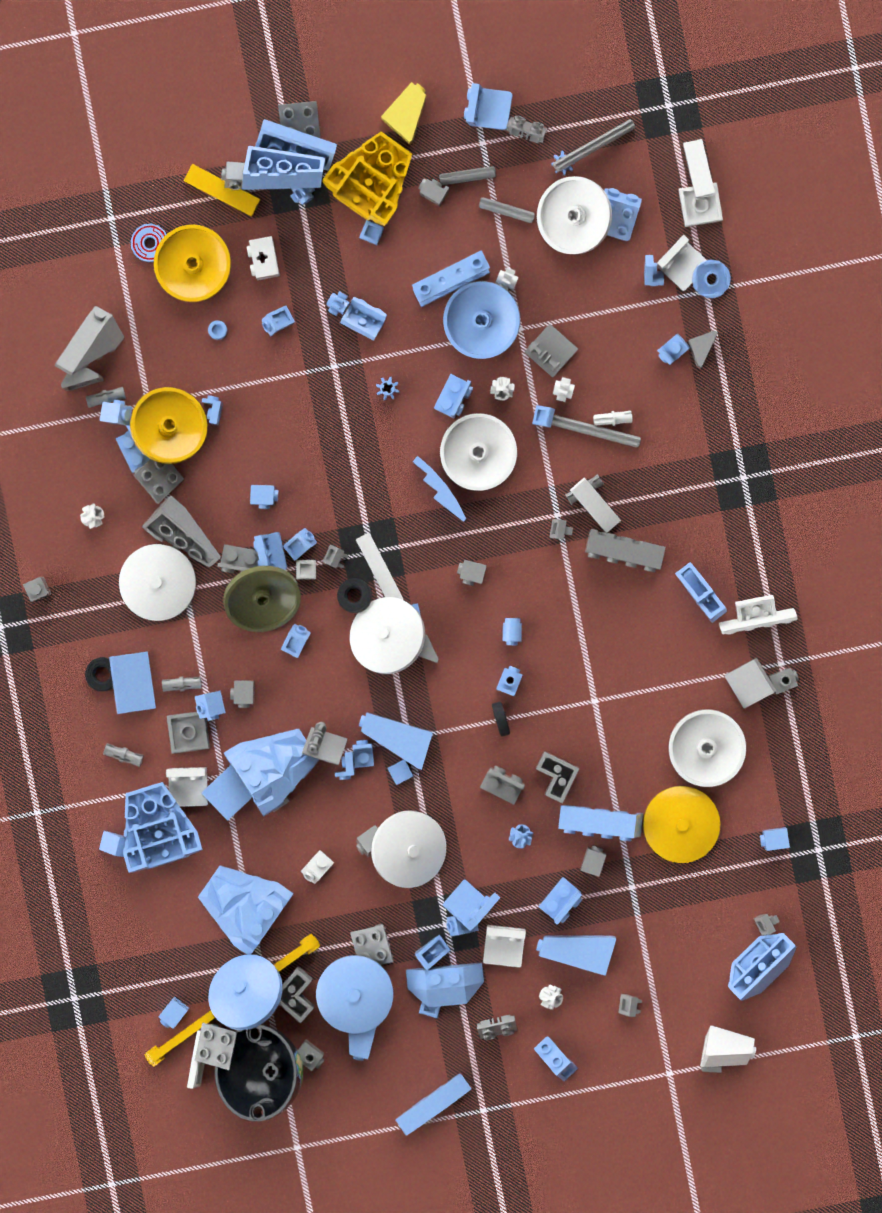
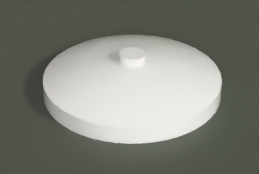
(574, 215)
(478, 452)
(157, 582)
(387, 635)
(707, 748)
(408, 849)

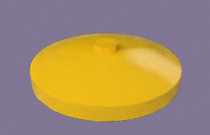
(192, 263)
(168, 425)
(681, 824)

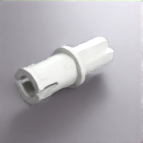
(613, 418)

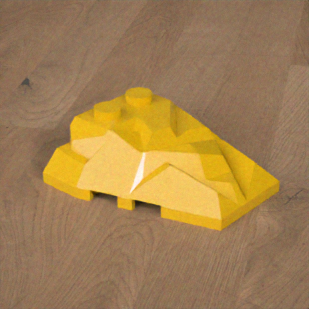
(371, 178)

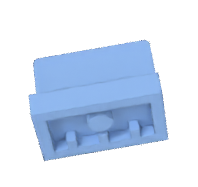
(453, 395)
(561, 900)
(469, 904)

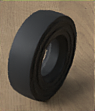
(344, 589)
(90, 674)
(500, 719)

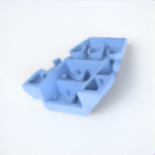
(271, 767)
(156, 829)
(243, 905)

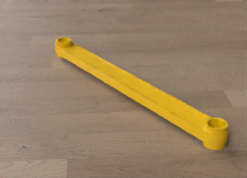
(156, 1055)

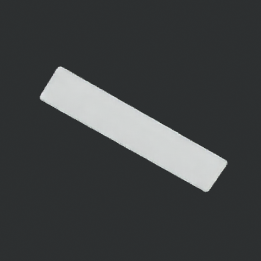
(378, 566)

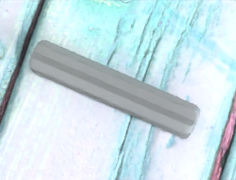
(467, 175)
(506, 210)

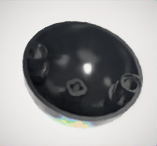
(262, 1074)

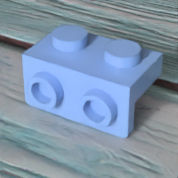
(364, 318)
(270, 550)

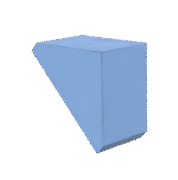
(112, 843)
(432, 952)

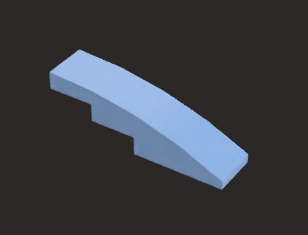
(444, 495)
(433, 1104)

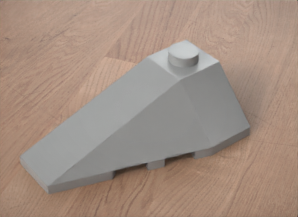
(92, 340)
(176, 526)

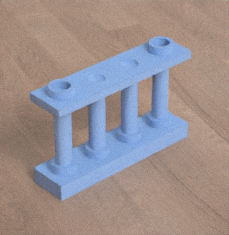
(451, 278)

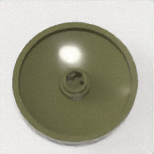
(262, 598)

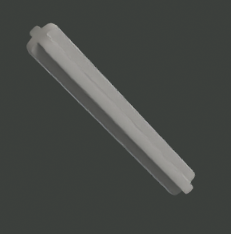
(594, 145)
(596, 431)

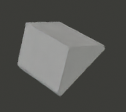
(80, 379)

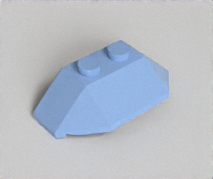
(760, 965)
(445, 983)

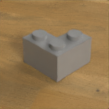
(561, 773)
(291, 997)

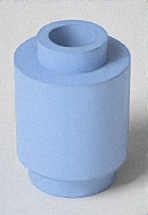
(512, 631)

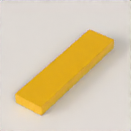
(215, 187)

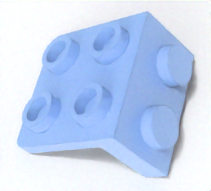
(488, 107)
(624, 213)

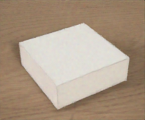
(306, 569)

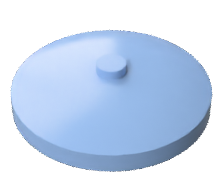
(481, 320)
(245, 992)
(354, 994)

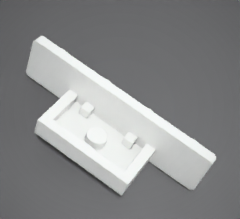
(755, 614)

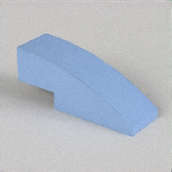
(701, 592)

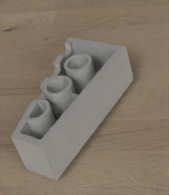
(625, 550)

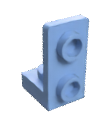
(555, 1058)

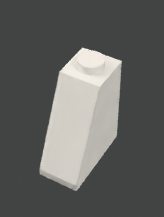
(726, 1048)

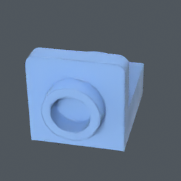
(651, 275)
(277, 320)
(673, 349)
(215, 412)
(300, 543)
(295, 640)
(363, 754)
(348, 763)
(455, 927)

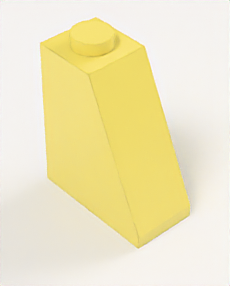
(406, 111)

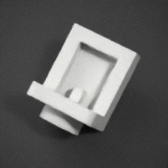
(317, 867)

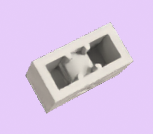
(270, 267)

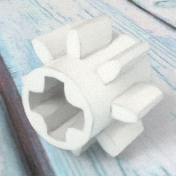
(507, 279)
(502, 388)
(563, 389)
(92, 516)
(551, 997)

